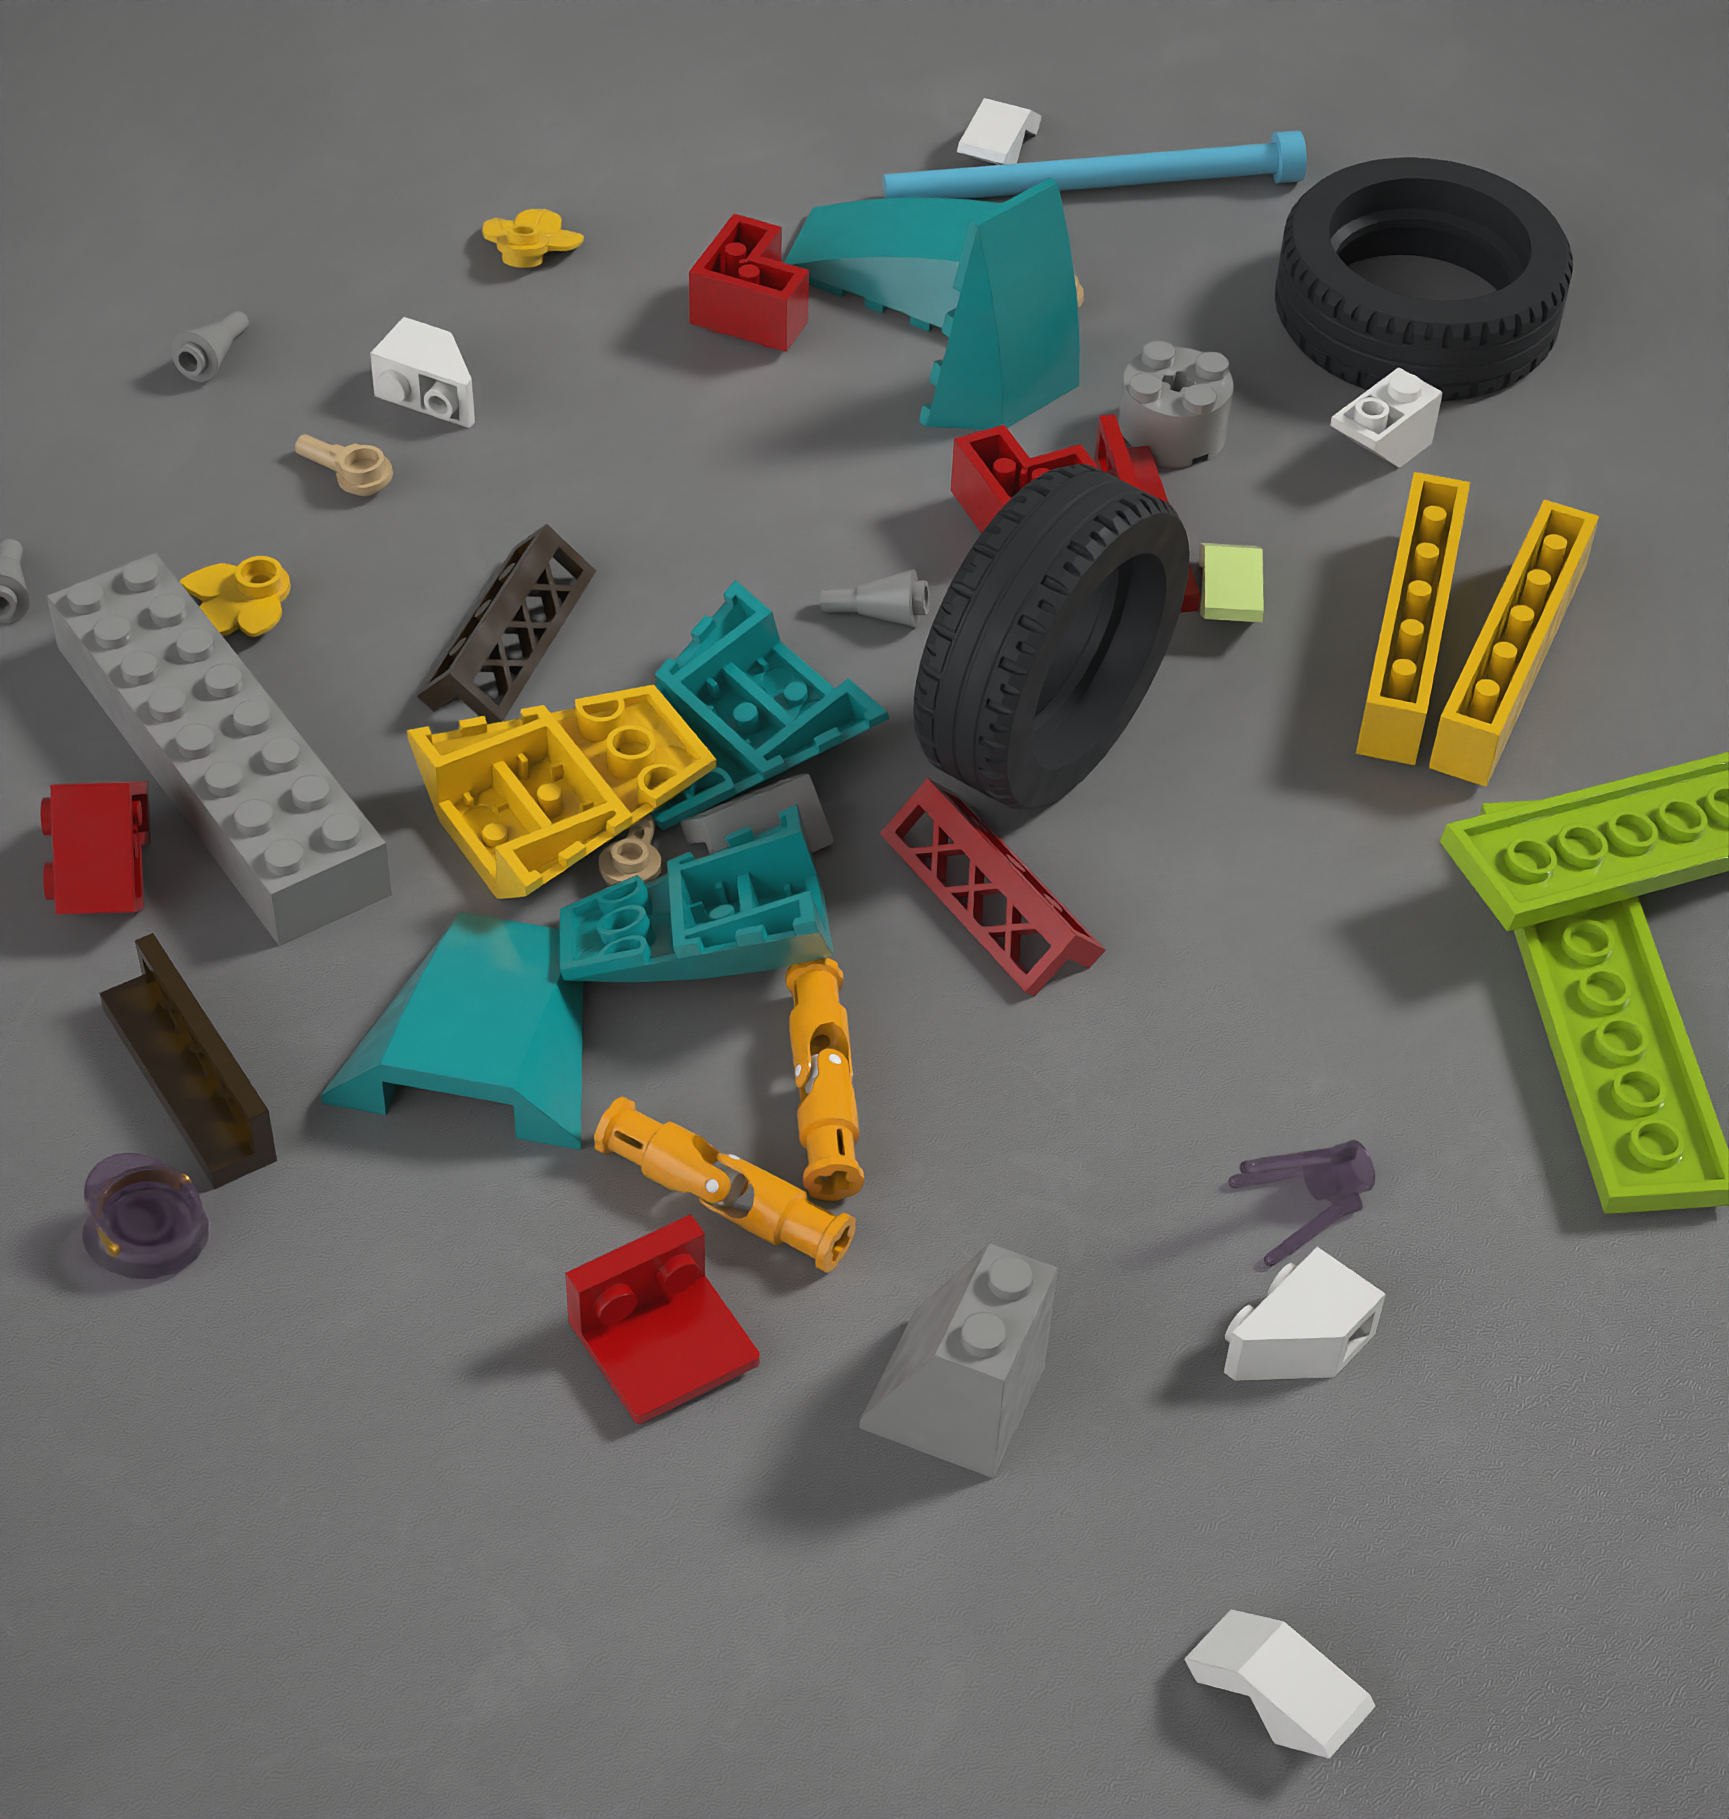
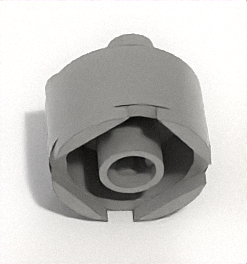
(1176, 403)

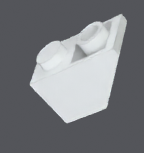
(423, 372)
(1392, 417)
(1306, 1324)

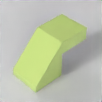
(1231, 582)

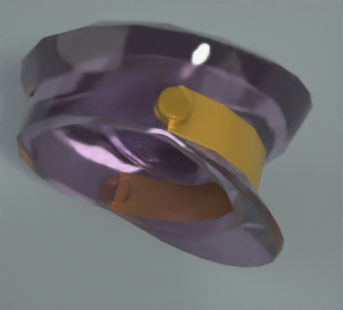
(142, 1217)

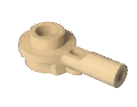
(358, 467)
(632, 855)

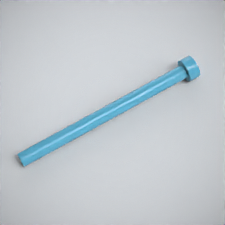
(1282, 157)

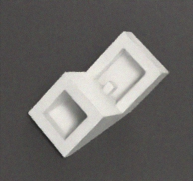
(998, 132)
(1292, 1684)

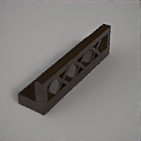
(493, 617)
(190, 1068)

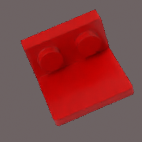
(657, 1321)

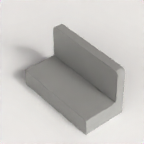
(760, 812)

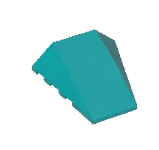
(889, 252)
(1014, 320)
(753, 704)
(707, 917)
(480, 1023)

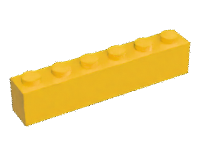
(1413, 620)
(1513, 643)

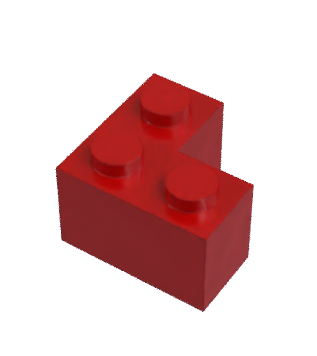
(745, 287)
(994, 467)
(96, 846)

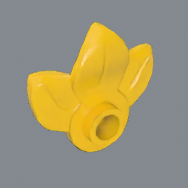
(530, 237)
(241, 595)

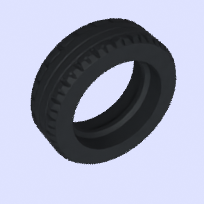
(1433, 213)
(1050, 635)

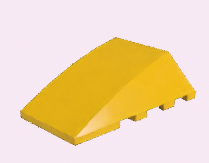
(556, 784)

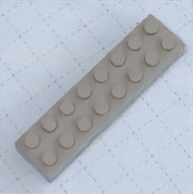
(221, 749)

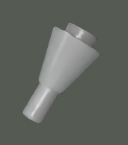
(202, 349)
(13, 590)
(891, 599)

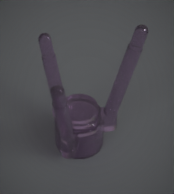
(1329, 1174)

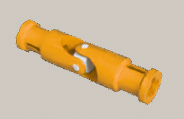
(824, 1078)
(691, 1164)

